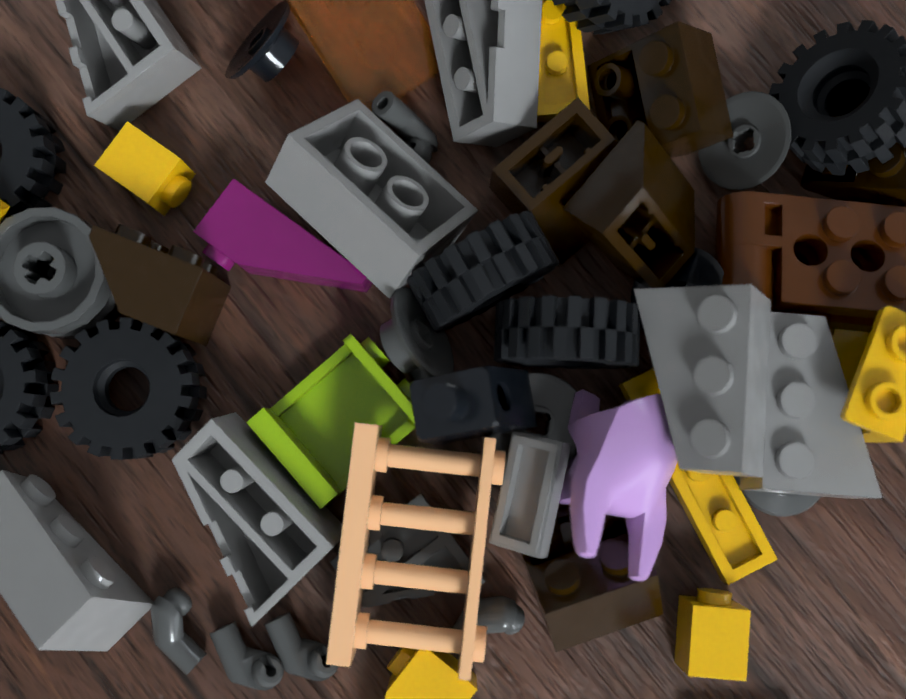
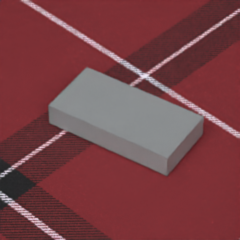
(530, 494)

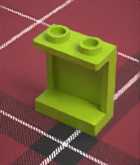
(316, 420)

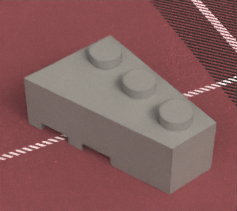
(125, 56)
(488, 66)
(711, 372)
(805, 438)
(255, 511)
(58, 575)

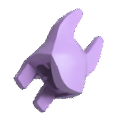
(619, 472)

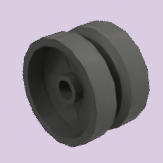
(52, 274)

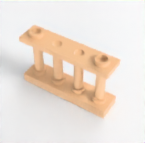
(361, 570)

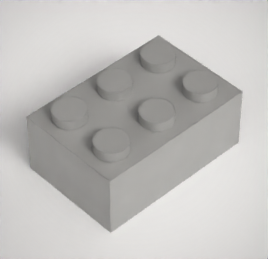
(369, 194)

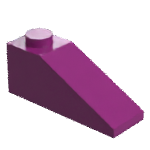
(269, 244)

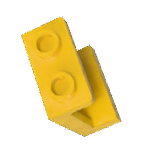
(875, 376)

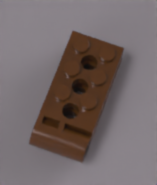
(815, 254)

